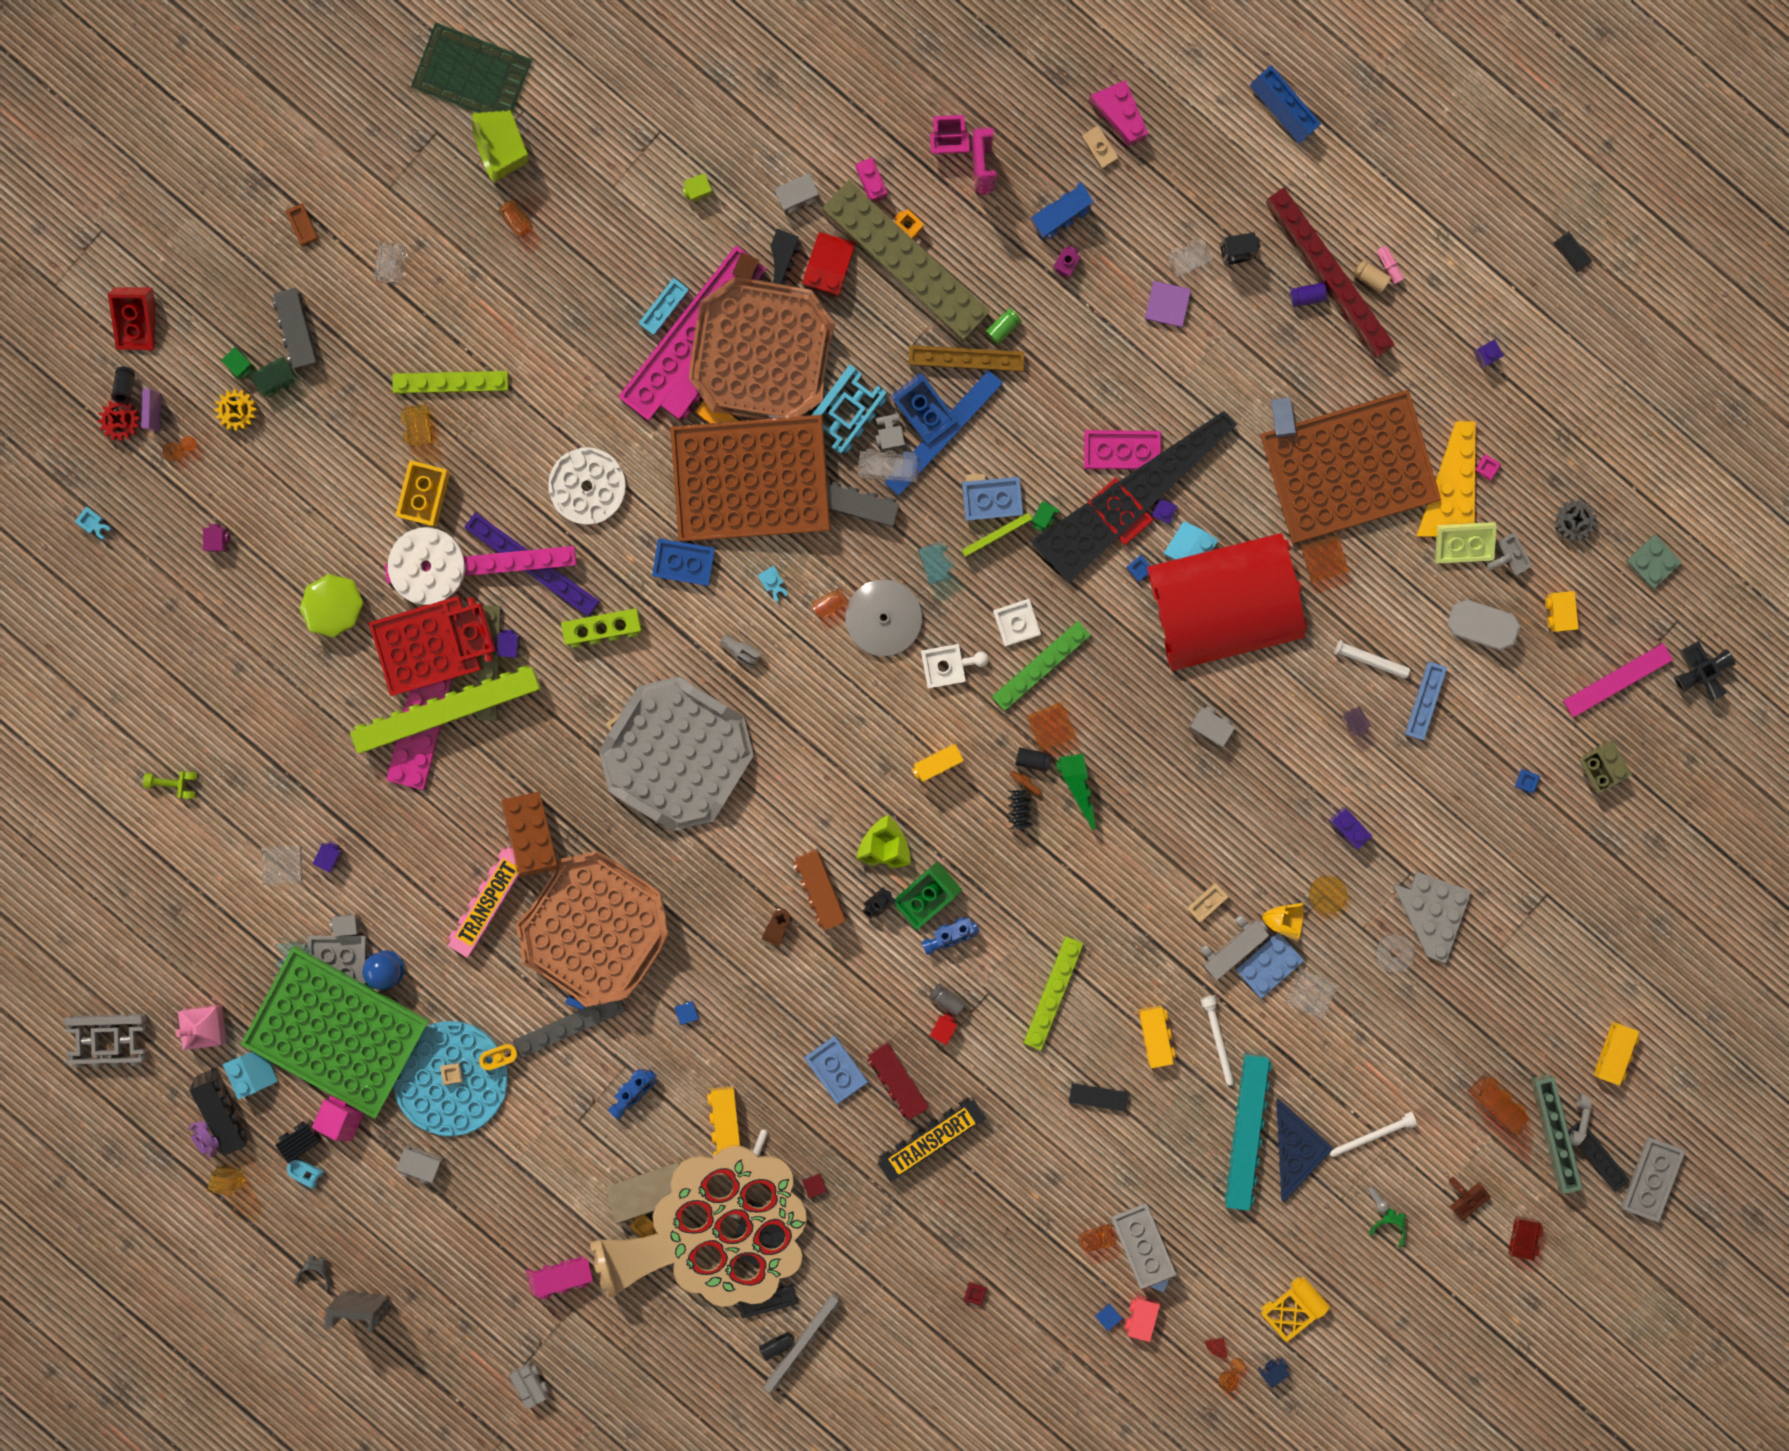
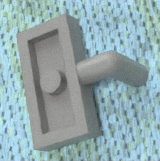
(1513, 554)

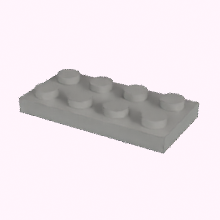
(1653, 1179)
(1143, 1246)

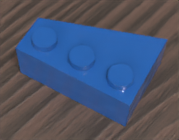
(1062, 212)

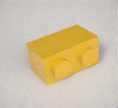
(1562, 611)

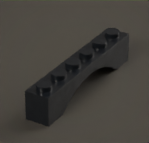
(783, 250)

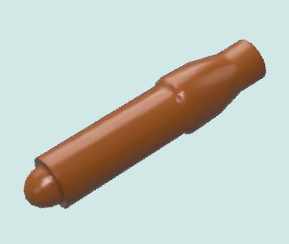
(1026, 782)

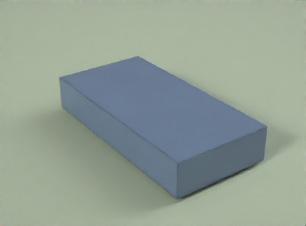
(1283, 417)

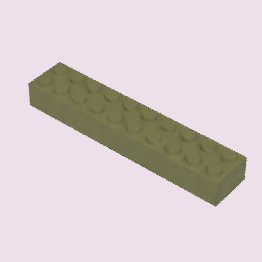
(905, 261)

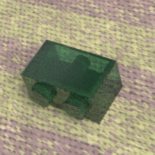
(274, 377)

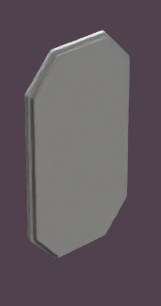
(1483, 624)

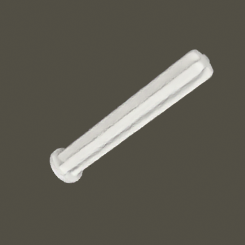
(1372, 659)

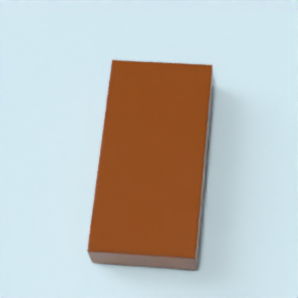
(302, 225)

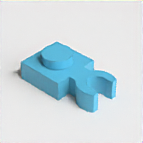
(91, 522)
(771, 581)

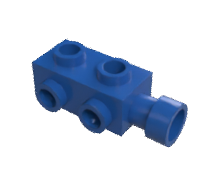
(954, 933)
(628, 1091)

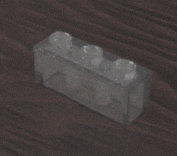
(888, 466)

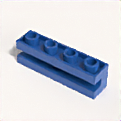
(1285, 104)

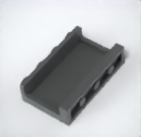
(359, 1307)

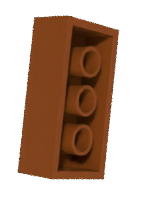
(528, 834)
(821, 890)

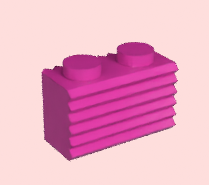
(871, 180)

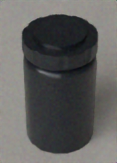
(123, 385)
(1033, 759)

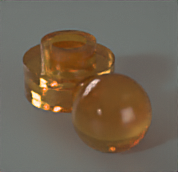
(187, 443)
(1228, 1379)

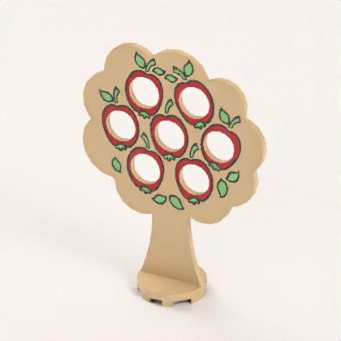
(630, 1259)

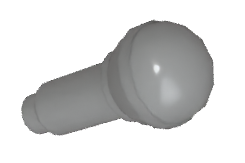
(1382, 1205)

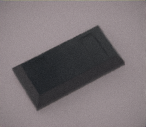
(1572, 251)

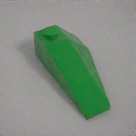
(1075, 775)

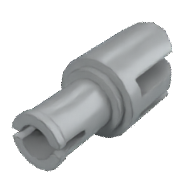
(742, 651)

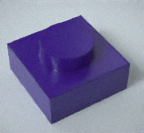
(1164, 511)

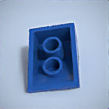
(923, 408)

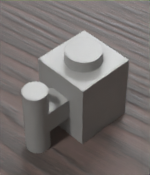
(891, 436)

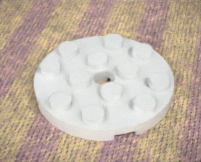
(582, 466)
(446, 566)

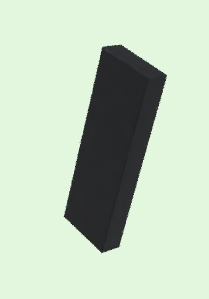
(1098, 1097)
(782, 1298)

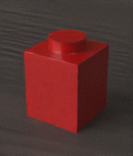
(943, 1028)

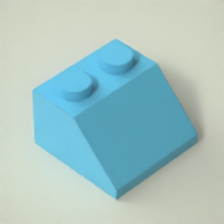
(1189, 541)
(249, 1074)

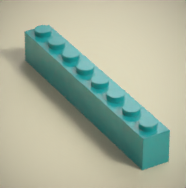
(1247, 1131)

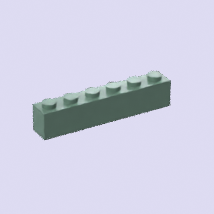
(1556, 1133)

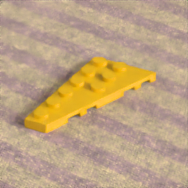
(1454, 483)

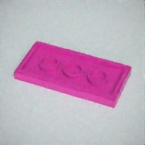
(1120, 448)

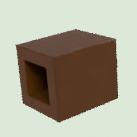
(746, 266)

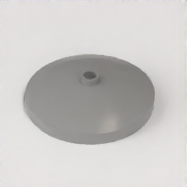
(887, 636)

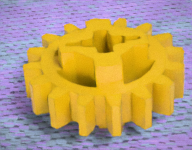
(230, 414)

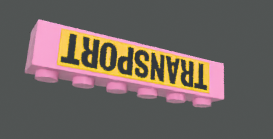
(485, 905)

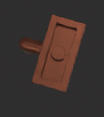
(1469, 1200)

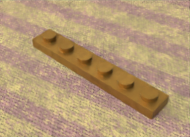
(966, 358)

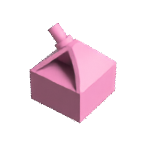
(202, 1027)

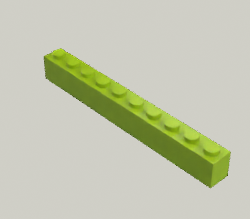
(445, 710)

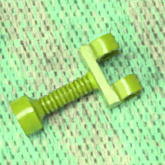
(150, 781)

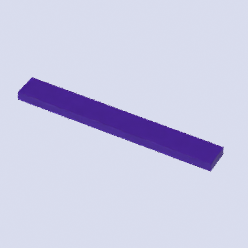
(549, 577)

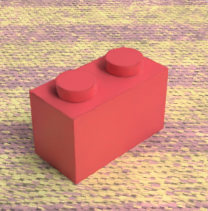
(1142, 1318)

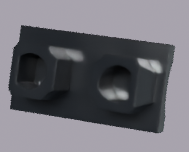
(878, 903)

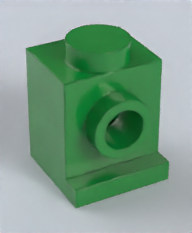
(1043, 516)

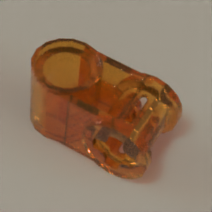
(1098, 1238)

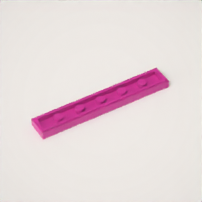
(1617, 680)

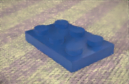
(683, 562)

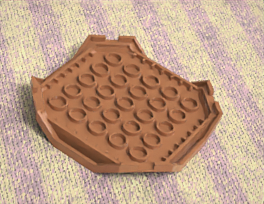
(760, 349)
(594, 929)

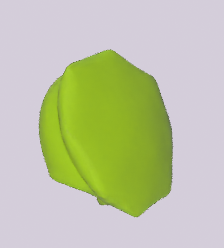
(331, 605)

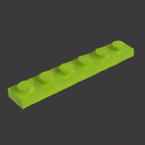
(450, 382)
(1053, 993)

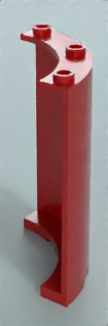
(1228, 601)

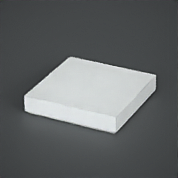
(1017, 622)

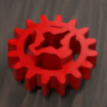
(114, 424)

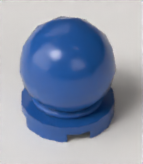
(383, 970)

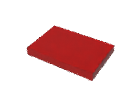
(1136, 527)

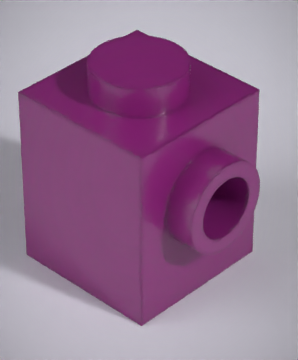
(215, 538)

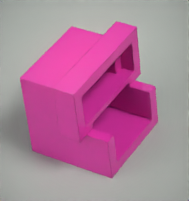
(949, 135)
(337, 1119)

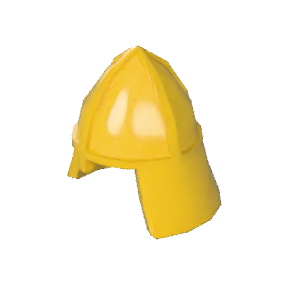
(1286, 920)

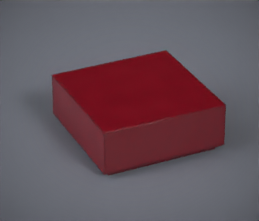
(814, 1185)
(975, 1293)

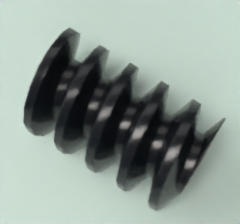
(1020, 809)

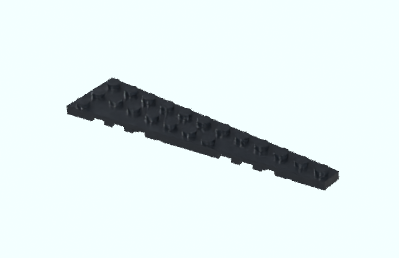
(1084, 535)

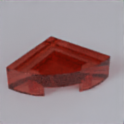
(1217, 1347)

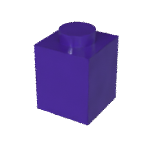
(1488, 353)
(508, 644)
(328, 856)

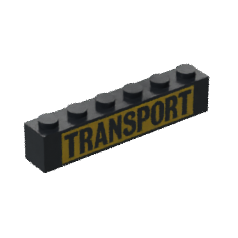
(931, 1139)

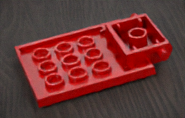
(432, 643)

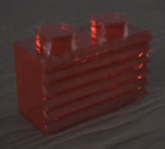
(1525, 1238)

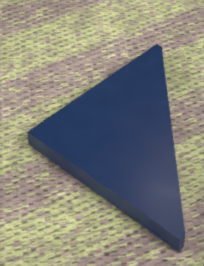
(1298, 1149)

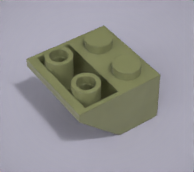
(1604, 766)

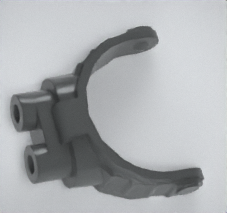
(318, 1265)

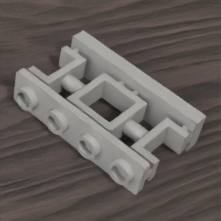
(106, 1025)

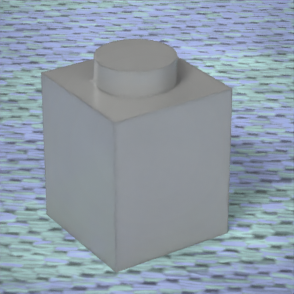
(345, 925)

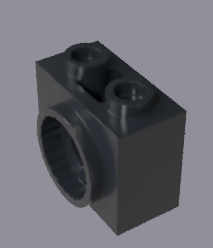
(1239, 248)

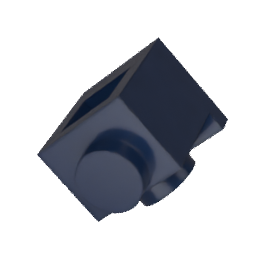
(1274, 1371)

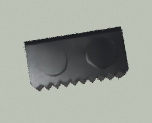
(298, 1142)

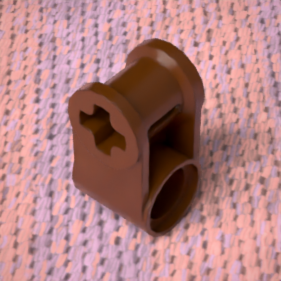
(776, 930)

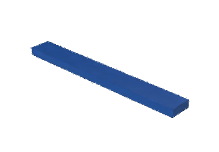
(962, 412)

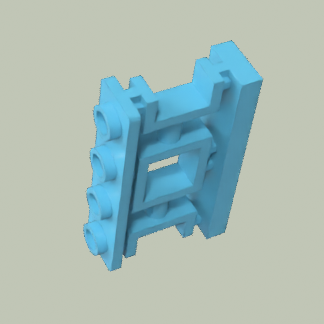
(859, 420)

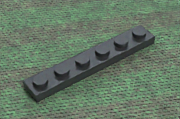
(566, 1027)

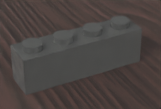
(296, 329)
(862, 505)

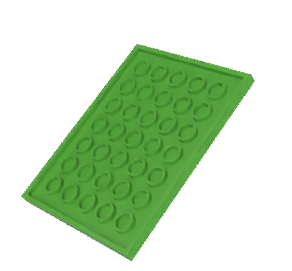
(334, 1032)

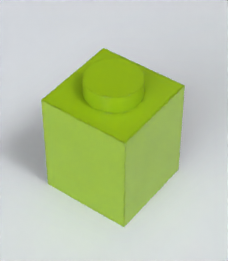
(697, 188)

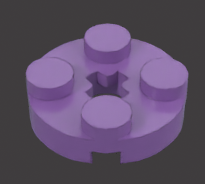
(202, 1139)

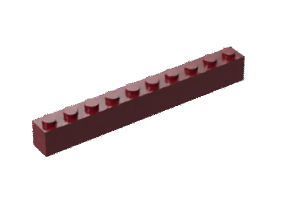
(1329, 273)

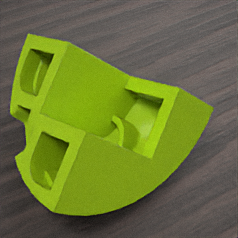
(884, 845)

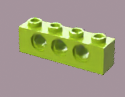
(571, 628)

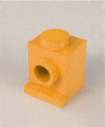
(907, 216)

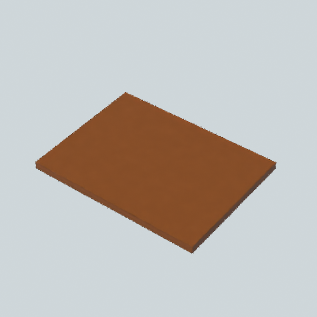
(1351, 467)
(750, 478)

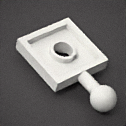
(952, 656)

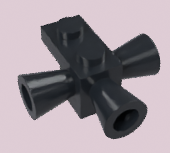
(1704, 670)

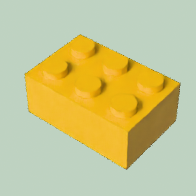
(423, 493)

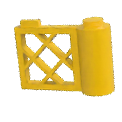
(1306, 1297)

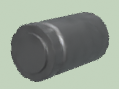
(947, 1000)

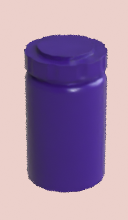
(1308, 294)

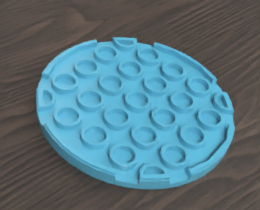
(456, 1106)

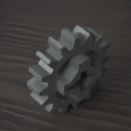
(1574, 527)

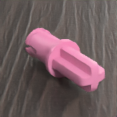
(1390, 264)

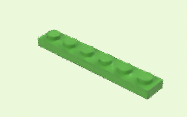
(1041, 665)

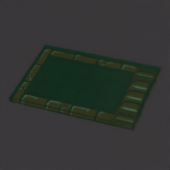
(470, 71)

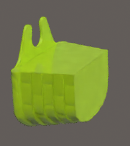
(499, 143)

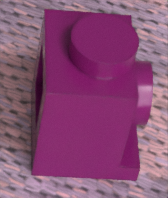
(1064, 268)

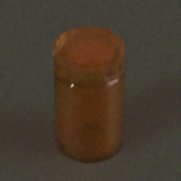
(515, 218)
(829, 603)

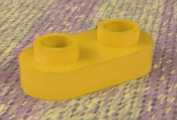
(498, 1056)

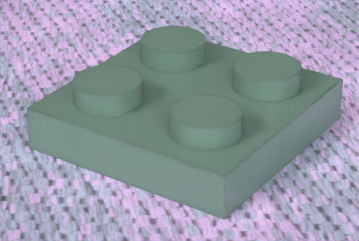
(1653, 561)

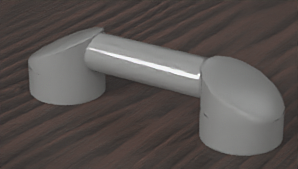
(1583, 1102)

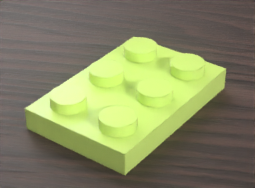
(1465, 542)

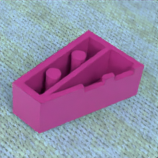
(1121, 111)
(559, 1277)

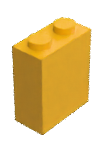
(937, 762)

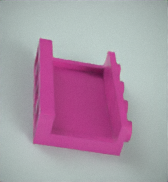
(982, 143)

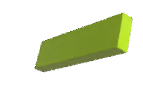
(996, 535)

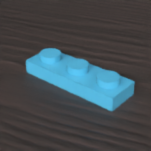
(663, 306)

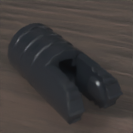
(776, 1346)

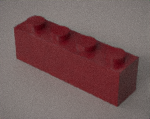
(898, 1081)

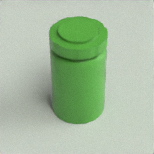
(1003, 326)

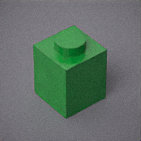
(238, 363)

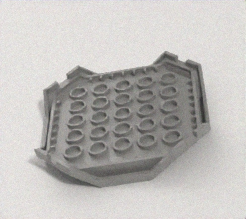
(675, 753)

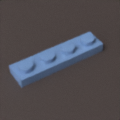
(1425, 700)

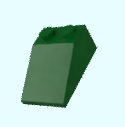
(927, 895)

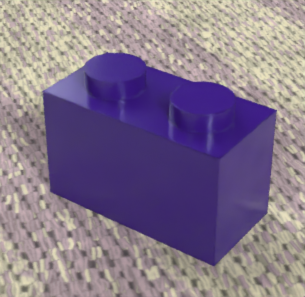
(1350, 828)

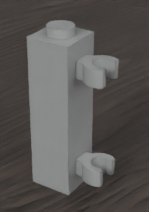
(1236, 948)

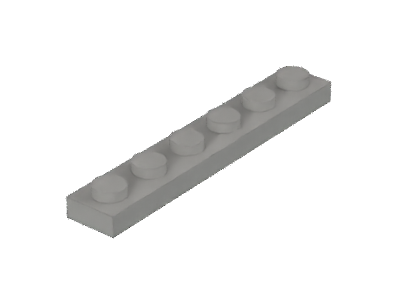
(797, 1349)

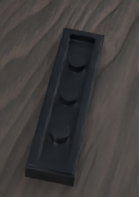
(1601, 1159)

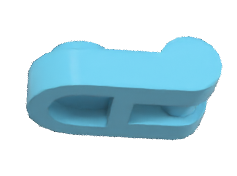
(297, 1169)

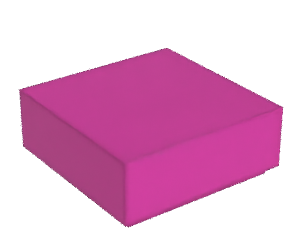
(1487, 467)

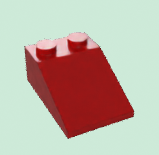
(828, 264)
(133, 317)

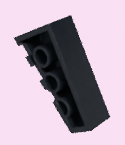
(218, 1111)

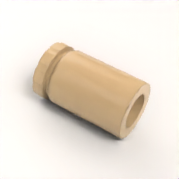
(1371, 276)

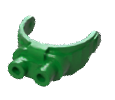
(1392, 1217)

